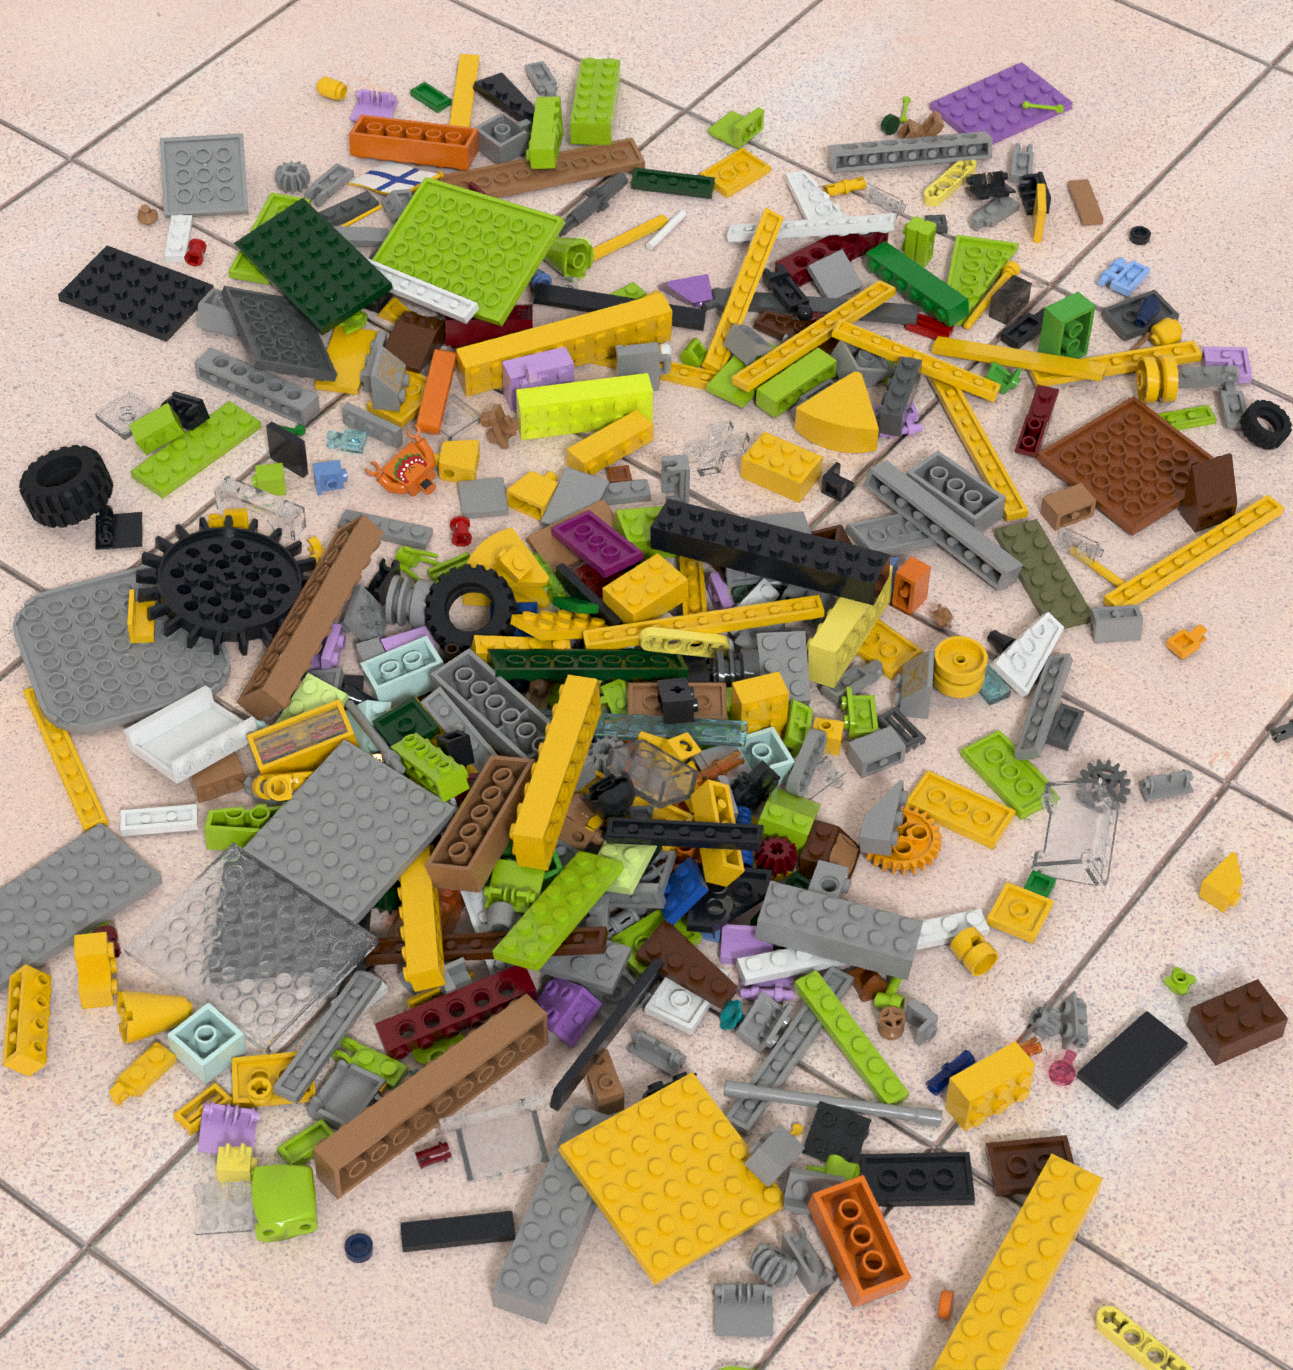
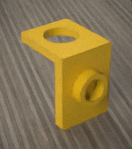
(673, 747)

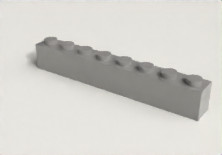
(943, 525)

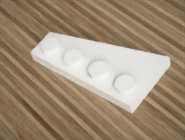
(1028, 653)

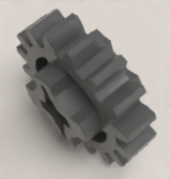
(1112, 780)

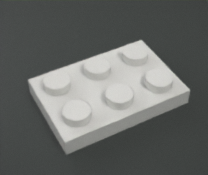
(678, 1006)

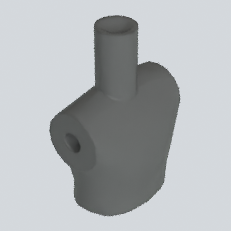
(719, 299)

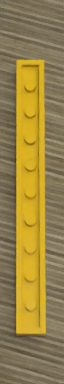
(743, 288)
(812, 336)
(979, 447)
(1195, 553)
(710, 622)

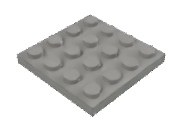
(204, 175)

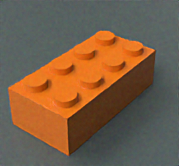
(858, 1241)

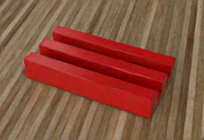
(930, 327)

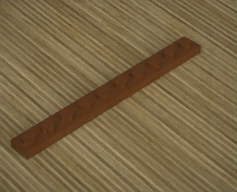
(480, 946)

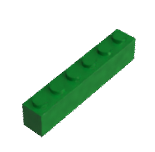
(917, 284)

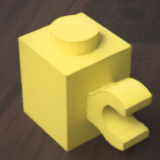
(235, 1163)

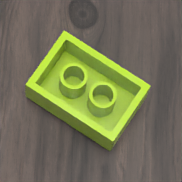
(635, 527)

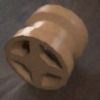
(896, 1018)

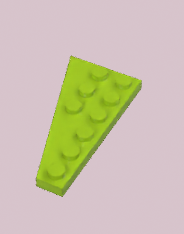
(977, 265)

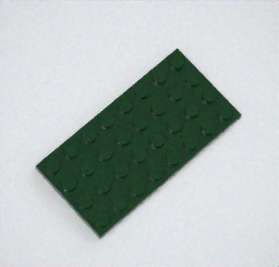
(313, 266)

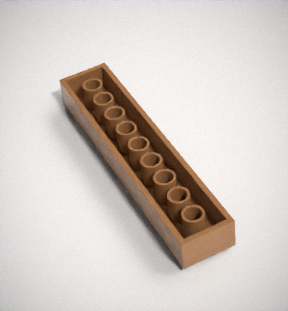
(310, 618)
(429, 1095)

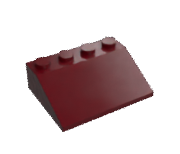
(476, 330)

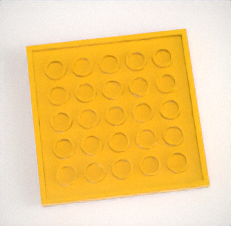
(671, 1178)

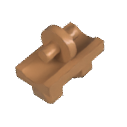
(502, 426)

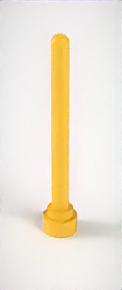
(1010, 268)

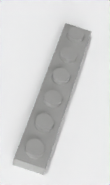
(1043, 707)
(327, 1036)

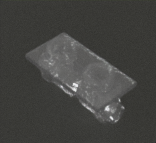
(883, 201)
(1078, 545)

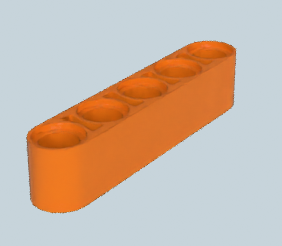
(436, 391)

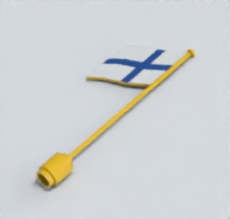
(390, 177)

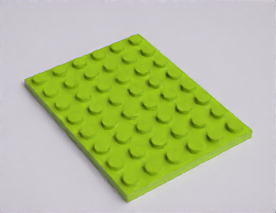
(470, 245)

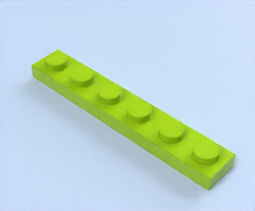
(851, 1039)

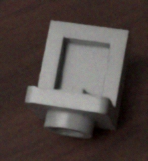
(923, 1019)

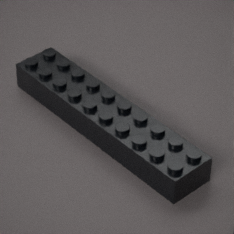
(770, 551)

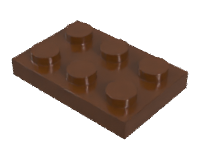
(1019, 1163)

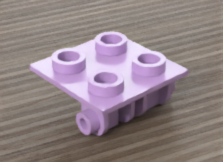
(368, 104)
(226, 1125)

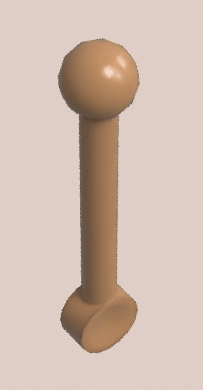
(1146, 337)

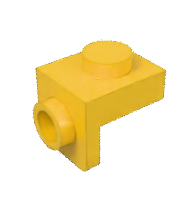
(513, 563)

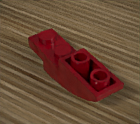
(1037, 421)

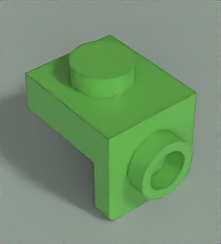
(1002, 376)

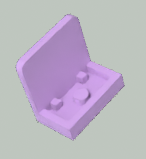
(331, 649)

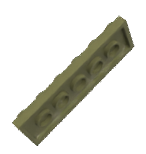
(1044, 573)

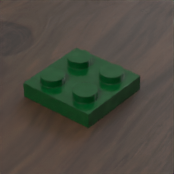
(405, 720)

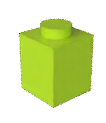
(270, 478)

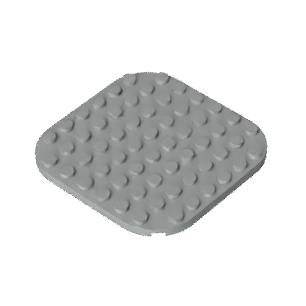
(90, 672)

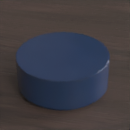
(358, 1248)

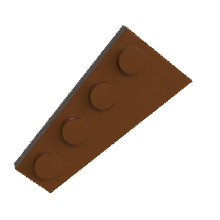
(781, 324)
(687, 965)

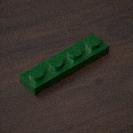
(673, 183)

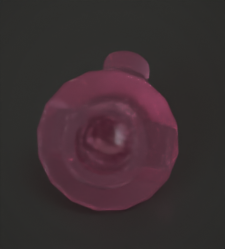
(1062, 1071)

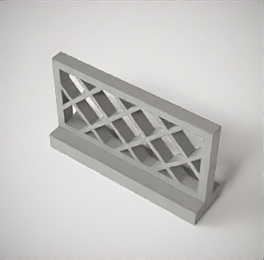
(645, 894)

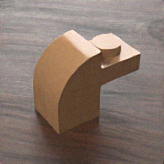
(931, 127)

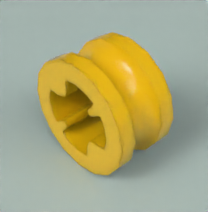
(255, 1084)

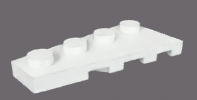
(809, 198)

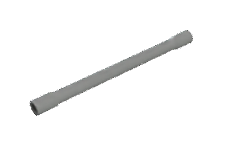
(748, 1091)

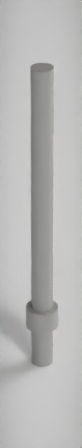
(390, 756)

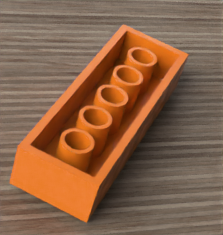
(414, 142)

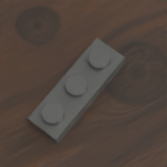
(349, 209)

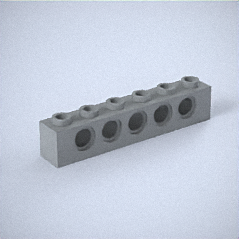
(257, 386)

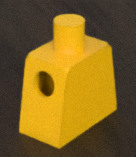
(458, 460)
(532, 493)

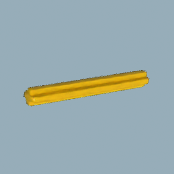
(629, 236)

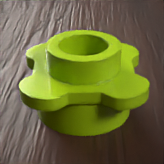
(1176, 986)

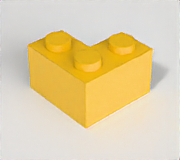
(96, 970)

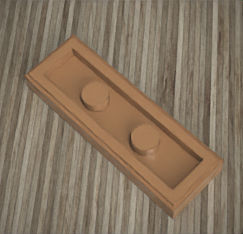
(1085, 202)

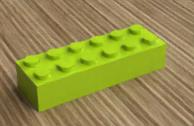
(595, 101)

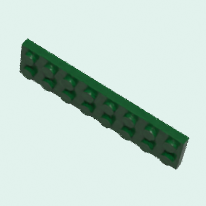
(589, 663)

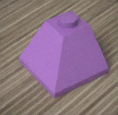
(689, 290)

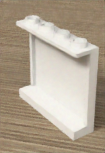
(188, 735)

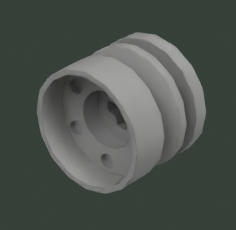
(407, 602)

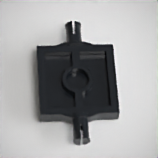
(755, 786)

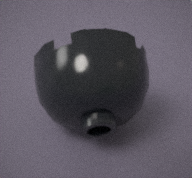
(611, 796)

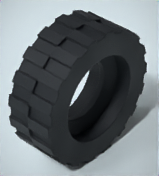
(1259, 435)

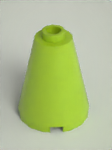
(570, 256)

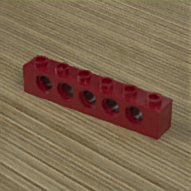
(853, 245)
(441, 1008)

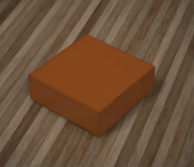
(618, 474)

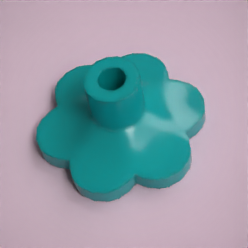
(731, 1015)

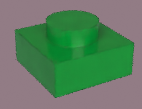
(1040, 884)

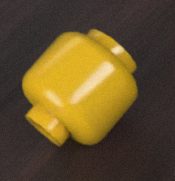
(1166, 332)

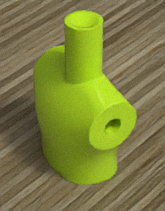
(837, 1166)

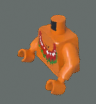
(409, 470)

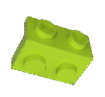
(860, 714)

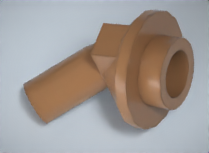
(146, 215)

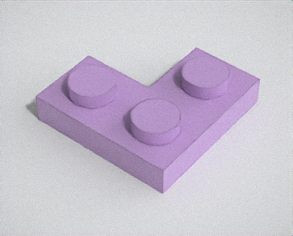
(1229, 356)

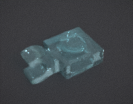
(349, 441)

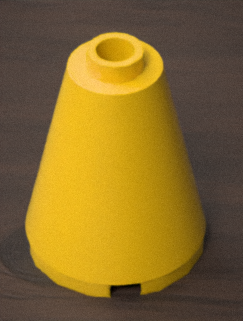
(149, 1014)

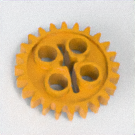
(917, 844)

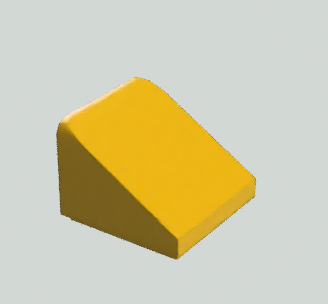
(393, 310)

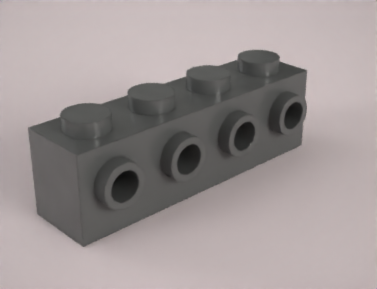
(899, 396)

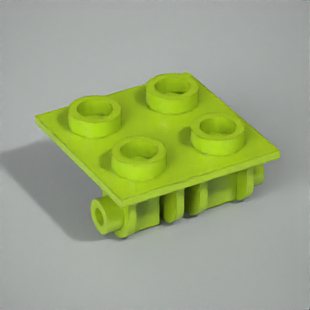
(514, 885)

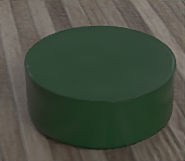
(890, 124)

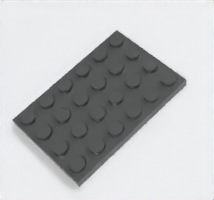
(278, 335)

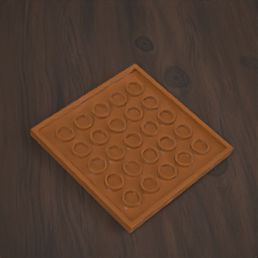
(1128, 463)

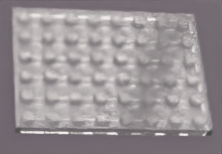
(251, 947)

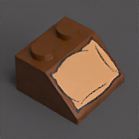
(828, 844)

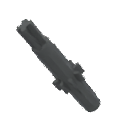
(595, 202)

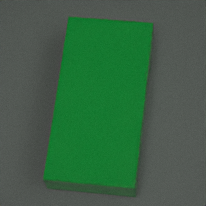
(431, 97)
(575, 605)

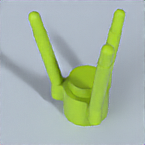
(411, 557)

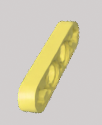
(945, 179)
(657, 640)
(1139, 1350)

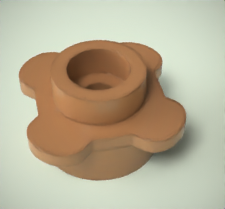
(943, 616)

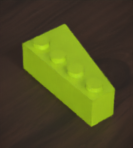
(546, 133)
(236, 825)

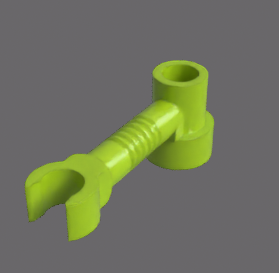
(890, 997)

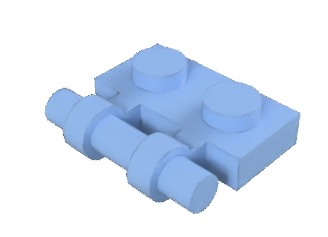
(1128, 279)

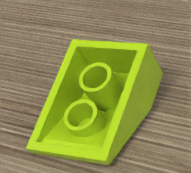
(788, 817)

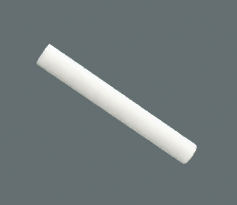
(666, 229)

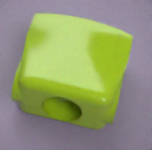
(283, 1201)

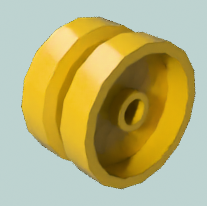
(1157, 379)
(959, 667)

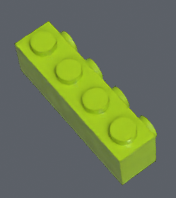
(799, 378)
(431, 767)

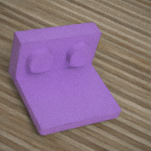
(568, 1009)

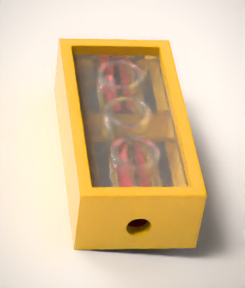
(301, 741)

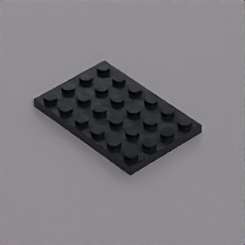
(135, 293)

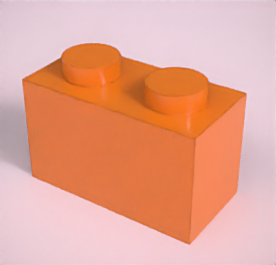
(911, 585)

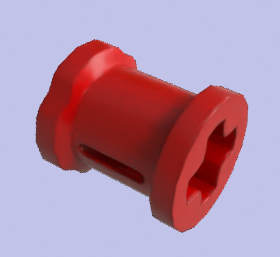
(194, 255)
(459, 532)

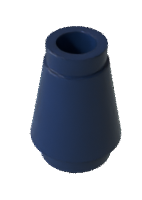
(1148, 309)

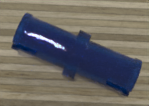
(941, 1079)

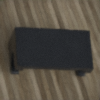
(1028, 192)
(189, 409)
(380, 584)

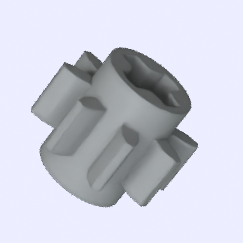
(1045, 1021)

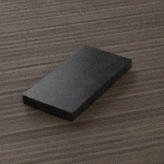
(1132, 1060)
(919, 1178)

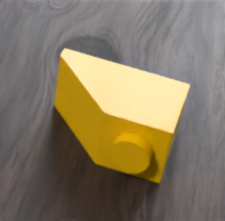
(1223, 884)

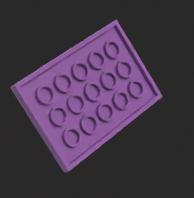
(997, 103)

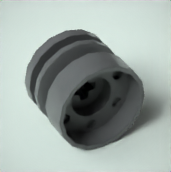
(735, 669)

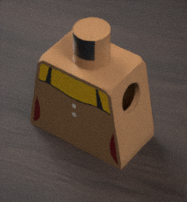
(582, 825)

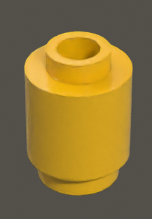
(332, 88)

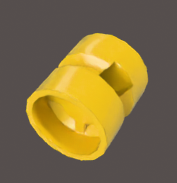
(974, 951)

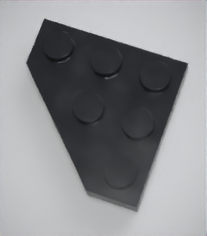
(727, 903)

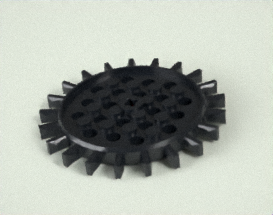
(233, 569)

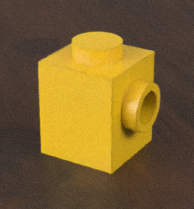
(834, 731)

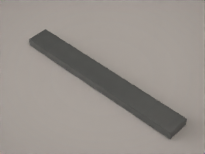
(884, 313)

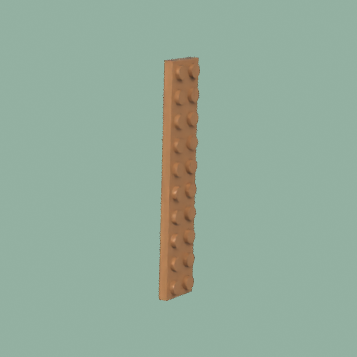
(571, 167)

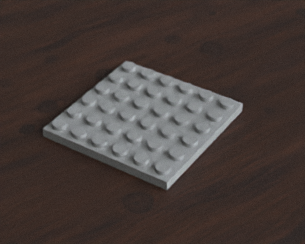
(350, 831)

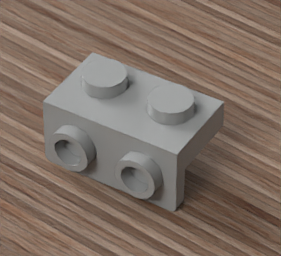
(762, 1022)

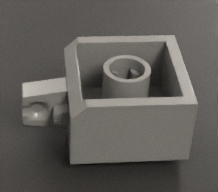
(503, 138)

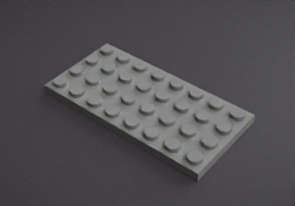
(68, 897)

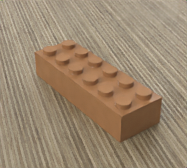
(480, 826)

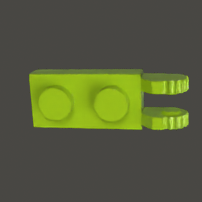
(372, 1061)

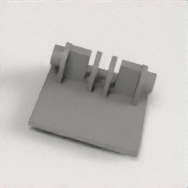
(743, 1309)

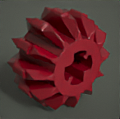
(777, 856)

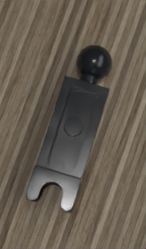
(787, 292)

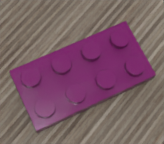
(597, 543)

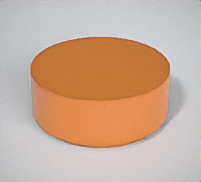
(946, 1304)

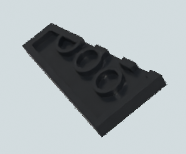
(506, 96)

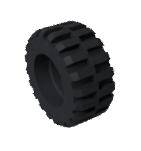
(66, 486)
(462, 582)

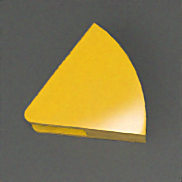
(840, 417)
(527, 588)

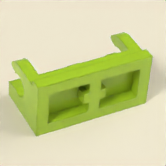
(797, 726)

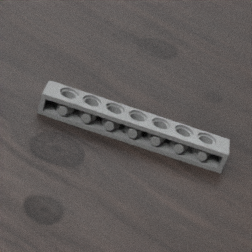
(909, 151)

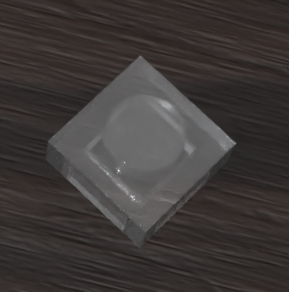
(569, 282)

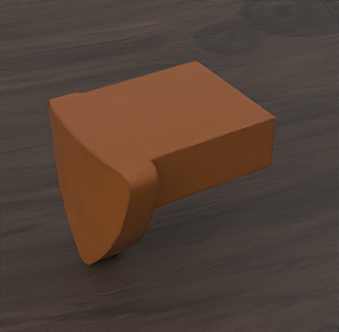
(867, 983)

